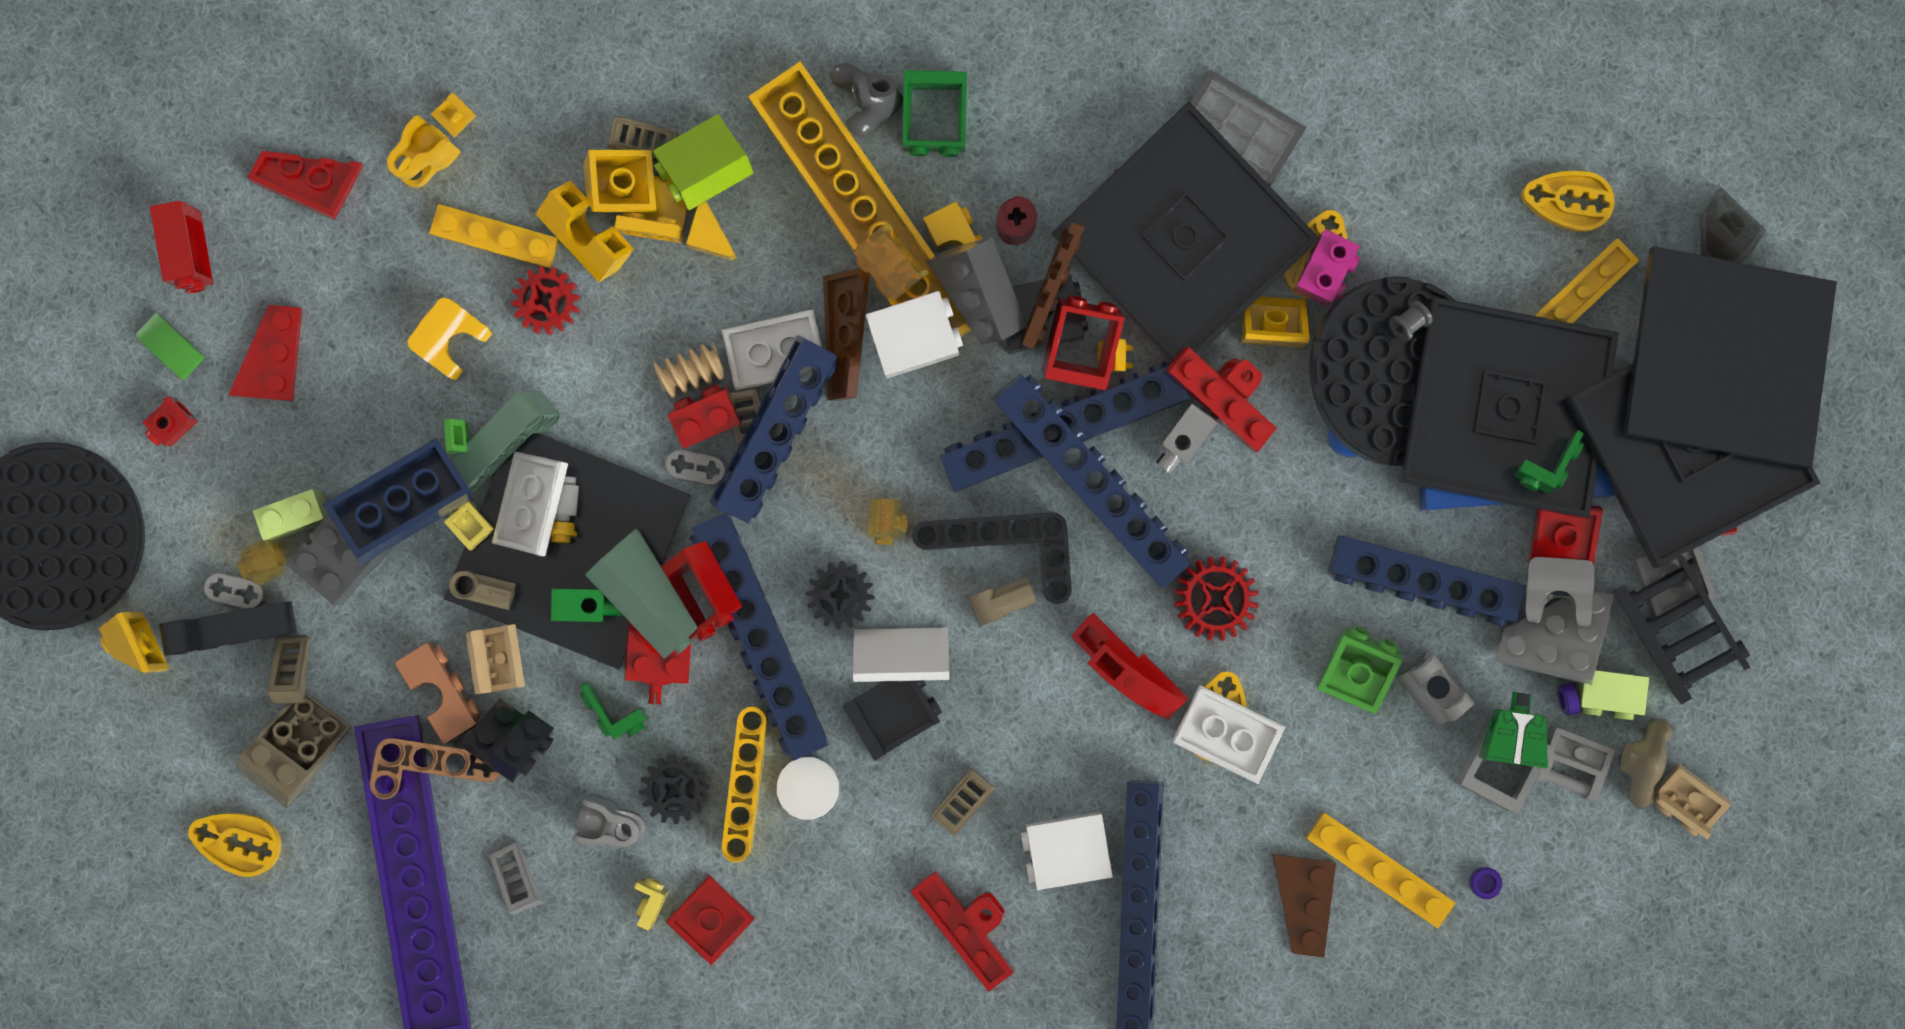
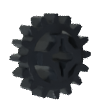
(826, 594)
(662, 779)

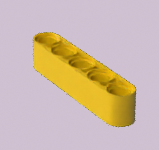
(739, 798)

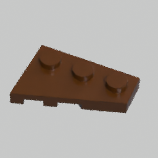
(1306, 901)

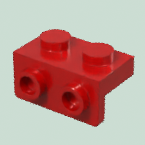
(703, 416)

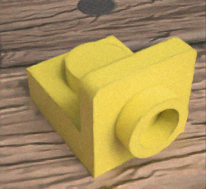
(469, 525)
(650, 907)

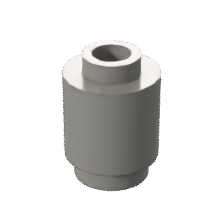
(568, 500)

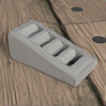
(525, 874)

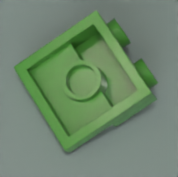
(1360, 669)

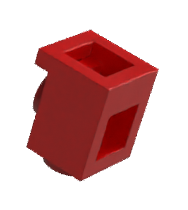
(179, 422)

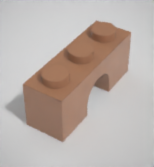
(456, 713)

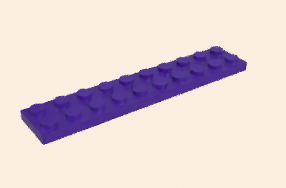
(413, 884)

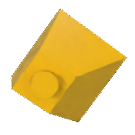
(620, 180)
(133, 642)

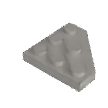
(1557, 642)

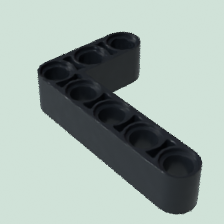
(1006, 537)

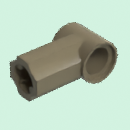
(485, 589)
(996, 603)

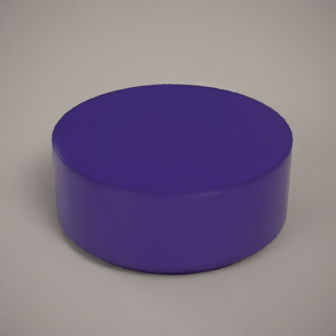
(1568, 699)
(1485, 882)

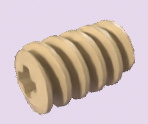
(690, 370)

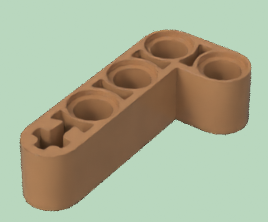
(436, 766)

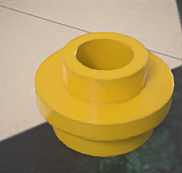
(563, 532)

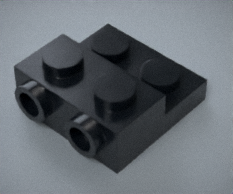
(508, 740)

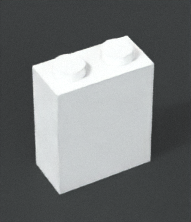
(914, 334)
(1067, 851)

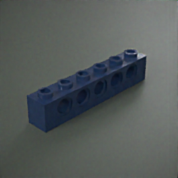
(772, 411)
(1506, 594)

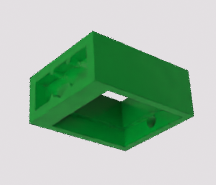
(934, 81)

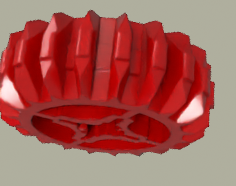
(1236, 579)

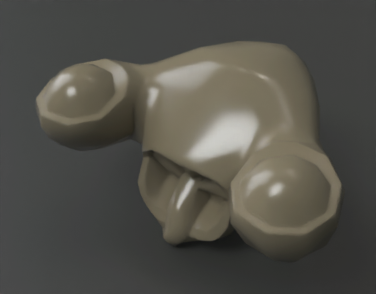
(1646, 761)

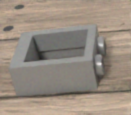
(1467, 780)

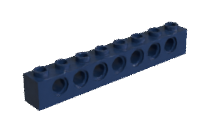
(1170, 394)
(1162, 567)
(813, 736)
(1140, 905)

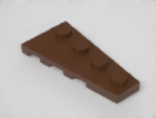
(1056, 275)
(844, 328)

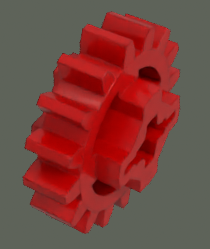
(533, 306)

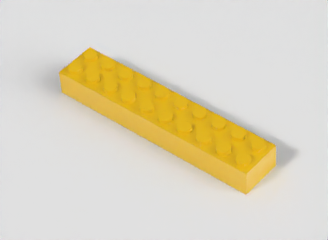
(840, 172)

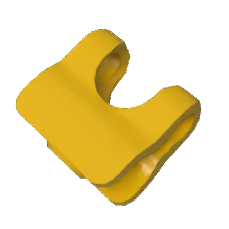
(424, 150)
(437, 328)

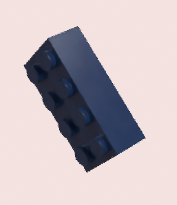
(398, 501)

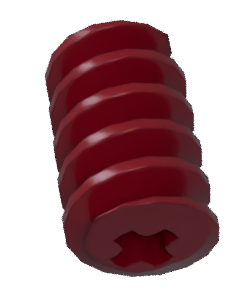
(1027, 216)

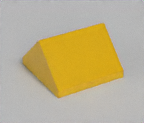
(1276, 322)

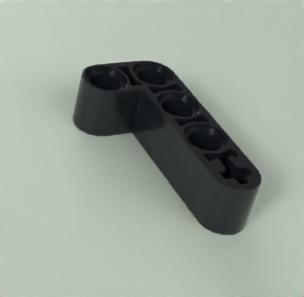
(227, 628)

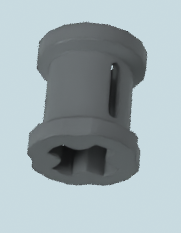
(1410, 321)

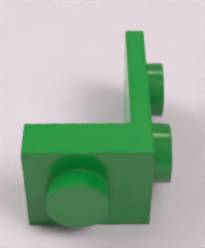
(1537, 478)
(630, 724)

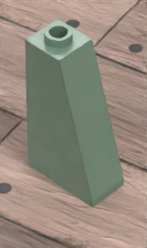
(644, 594)

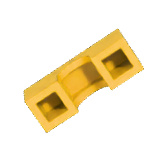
(565, 216)
(950, 226)

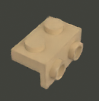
(495, 659)
(1690, 801)

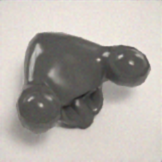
(872, 92)

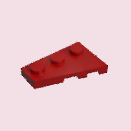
(306, 181)
(272, 357)

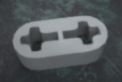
(696, 459)
(233, 597)

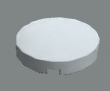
(807, 788)

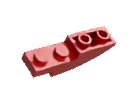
(1131, 675)

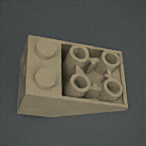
(292, 749)

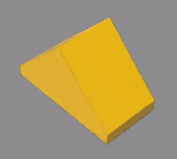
(707, 234)

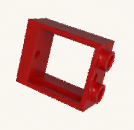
(181, 246)
(1076, 373)
(713, 583)

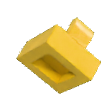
(453, 114)
(1120, 357)

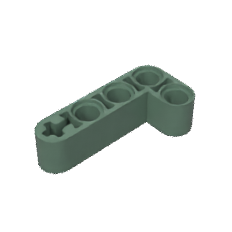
(502, 435)

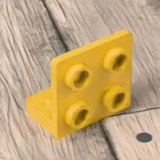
(663, 225)

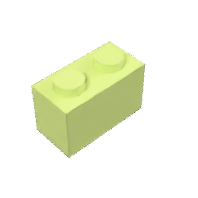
(291, 515)
(1615, 693)

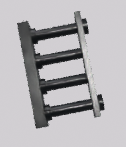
(1665, 655)

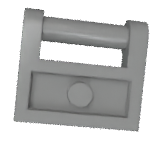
(1581, 755)

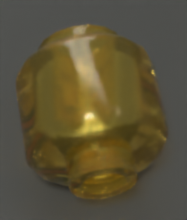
(262, 562)

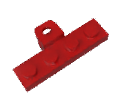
(1225, 394)
(966, 927)

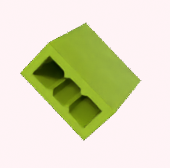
(702, 162)

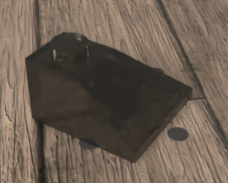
(1728, 229)

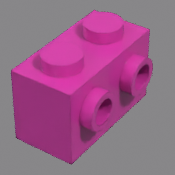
(1327, 267)

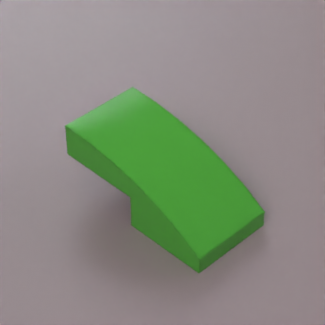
(170, 346)
(455, 436)

